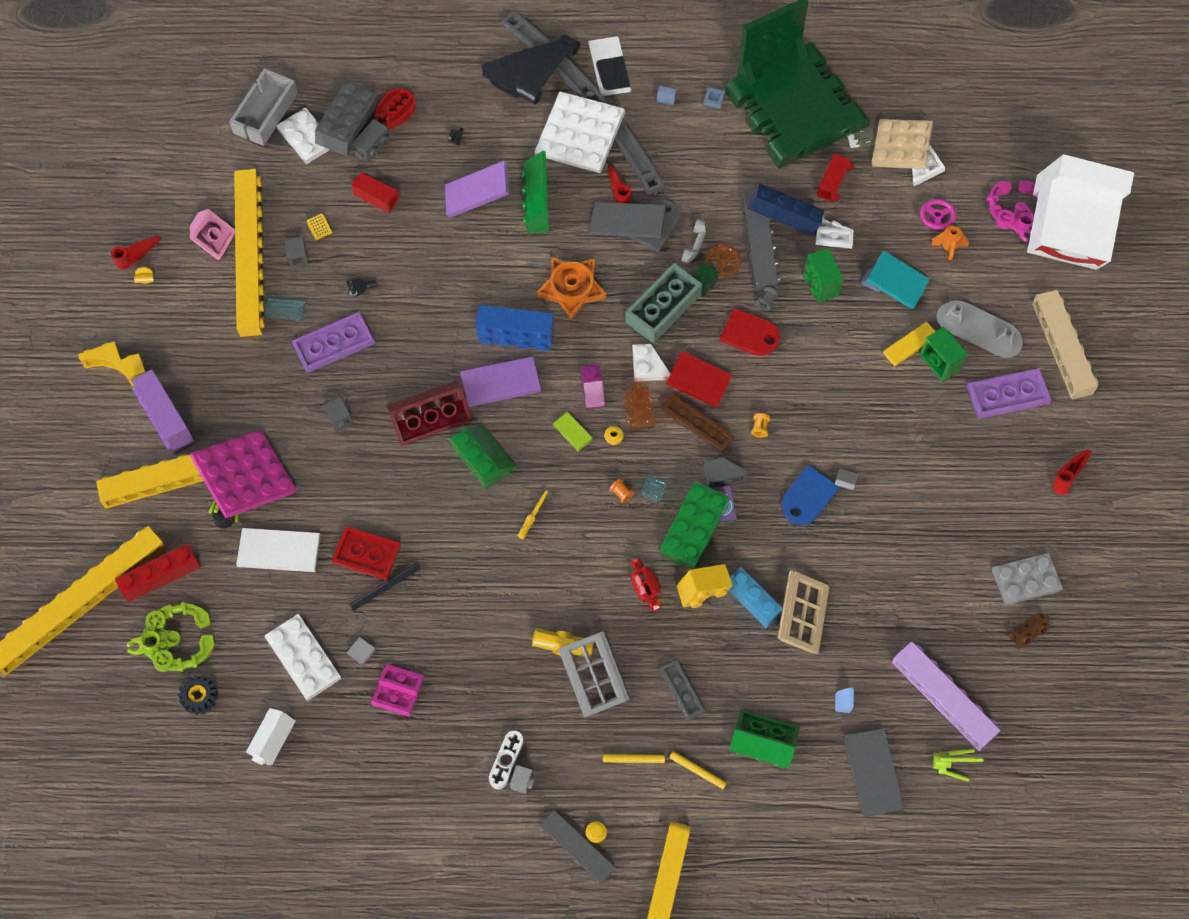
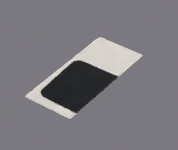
(609, 66)

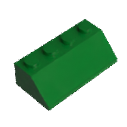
(536, 194)

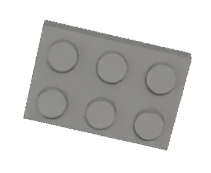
(1027, 579)

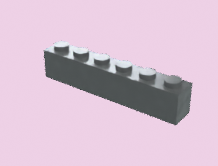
(760, 247)

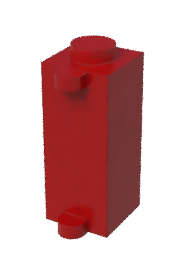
(834, 178)
(375, 192)

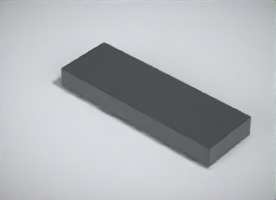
(682, 690)

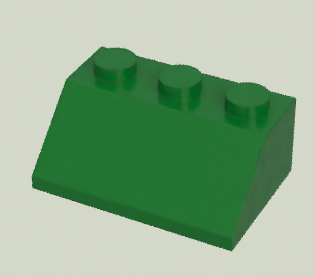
(482, 455)
(764, 739)

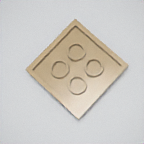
(902, 143)

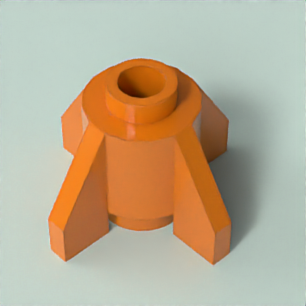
(950, 240)

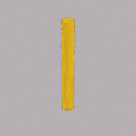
(633, 758)
(698, 770)

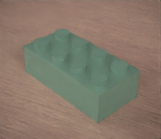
(663, 303)

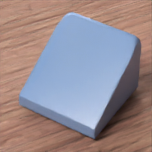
(844, 700)

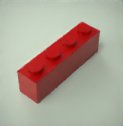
(157, 573)

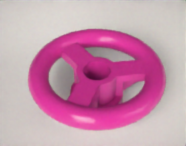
(936, 215)

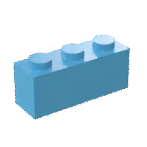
(754, 598)

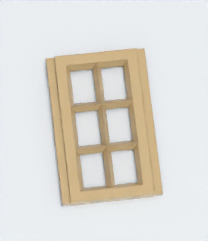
(788, 609)

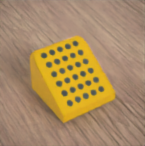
(319, 226)

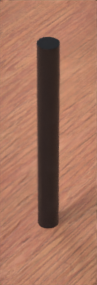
(385, 586)

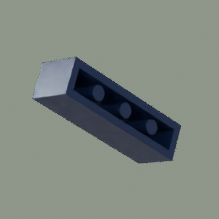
(785, 209)

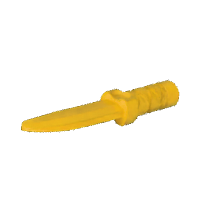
(531, 518)

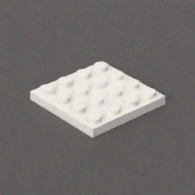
(580, 132)

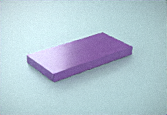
(477, 189)
(333, 342)
(500, 381)
(1008, 393)

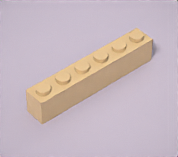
(1065, 344)

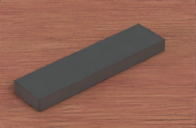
(577, 847)

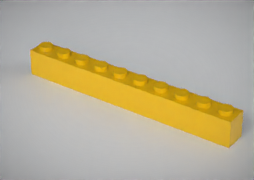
(248, 253)
(77, 599)

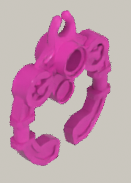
(1022, 218)

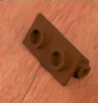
(1036, 625)

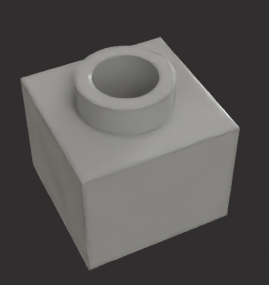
(522, 779)

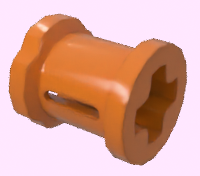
(622, 490)

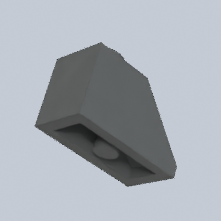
(723, 472)

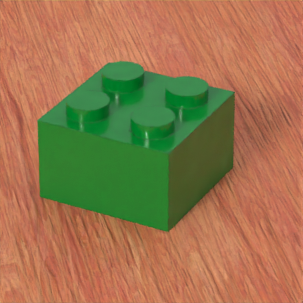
(823, 275)
(943, 354)

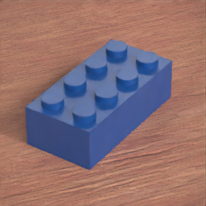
(515, 327)

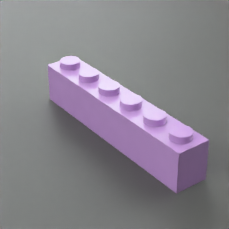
(946, 696)

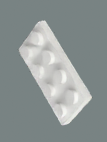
(302, 657)

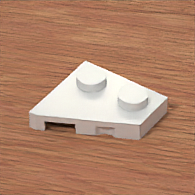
(933, 168)
(834, 235)
(648, 364)

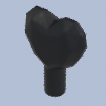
(358, 286)

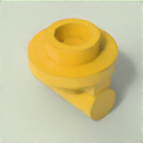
(144, 275)

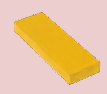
(908, 345)

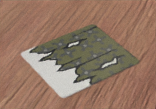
(862, 138)

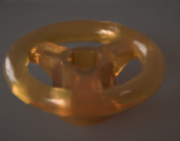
(724, 252)

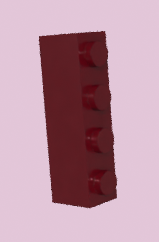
(429, 412)

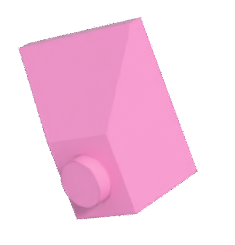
(211, 233)

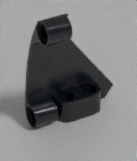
(529, 69)

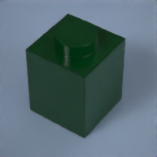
(707, 276)

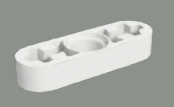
(506, 743)

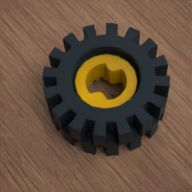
(206, 688)

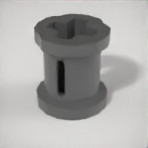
(767, 298)

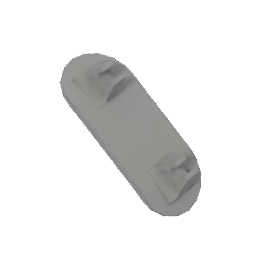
(980, 328)

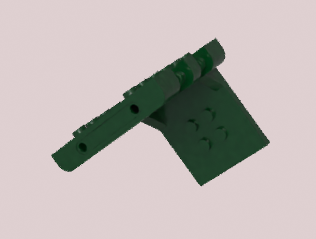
(788, 88)

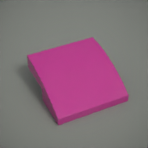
(397, 690)

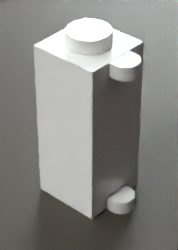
(270, 737)

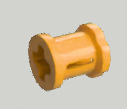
(760, 425)

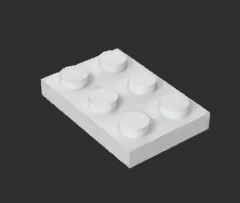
(300, 134)

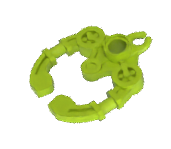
(165, 639)

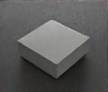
(846, 479)
(361, 651)

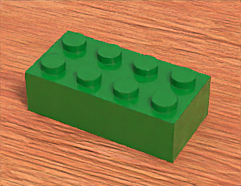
(694, 526)

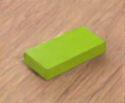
(572, 431)

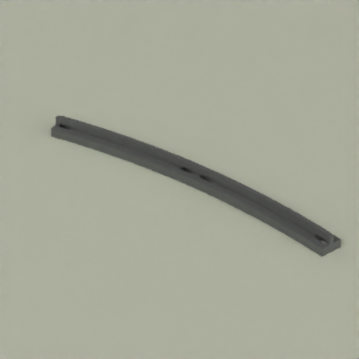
(577, 81)

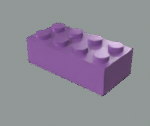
(162, 412)

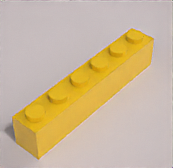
(147, 481)

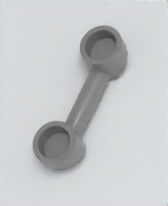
(690, 254)

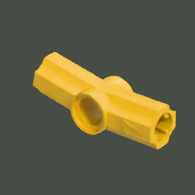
(555, 640)

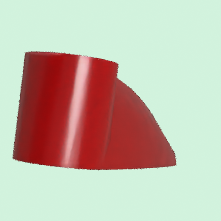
(620, 191)
(128, 256)
(1069, 472)

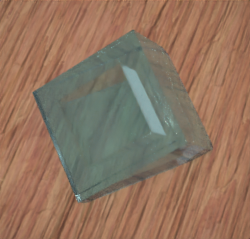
(653, 488)

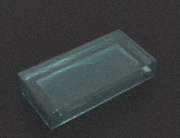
(285, 309)

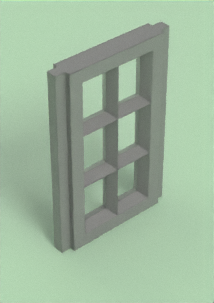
(576, 681)

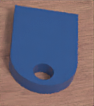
(808, 495)

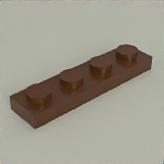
(697, 423)

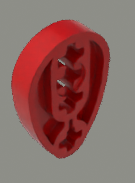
(389, 102)

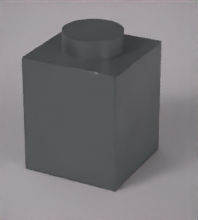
(296, 251)
(338, 414)

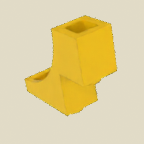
(109, 356)

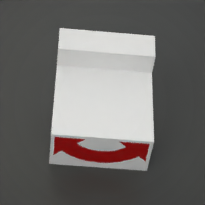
(1078, 211)

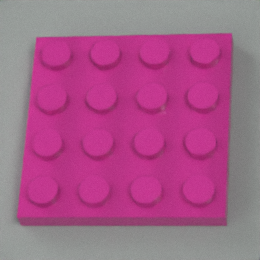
(243, 473)

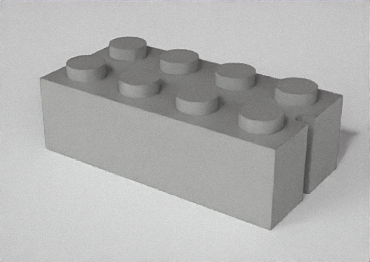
(262, 112)

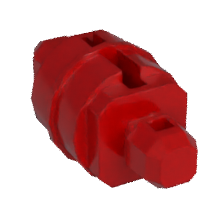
(641, 587)

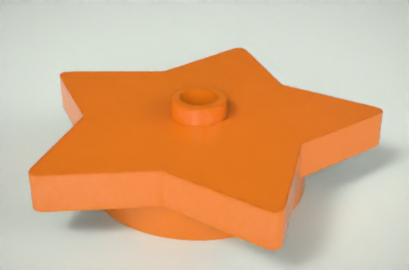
(571, 285)

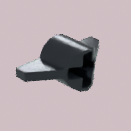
(455, 136)

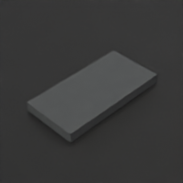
(628, 220)
(873, 773)

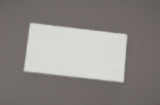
(278, 550)

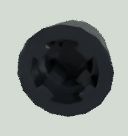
(222, 522)

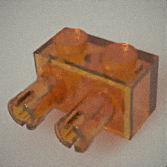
(639, 408)

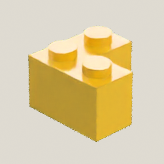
(703, 583)

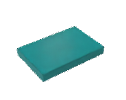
(897, 280)

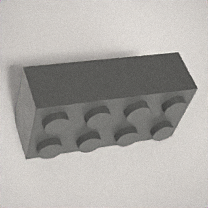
(346, 118)

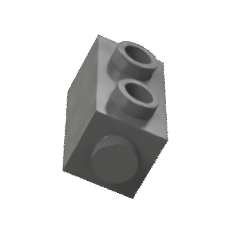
(370, 141)

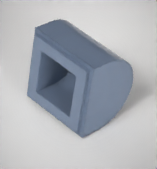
(666, 95)

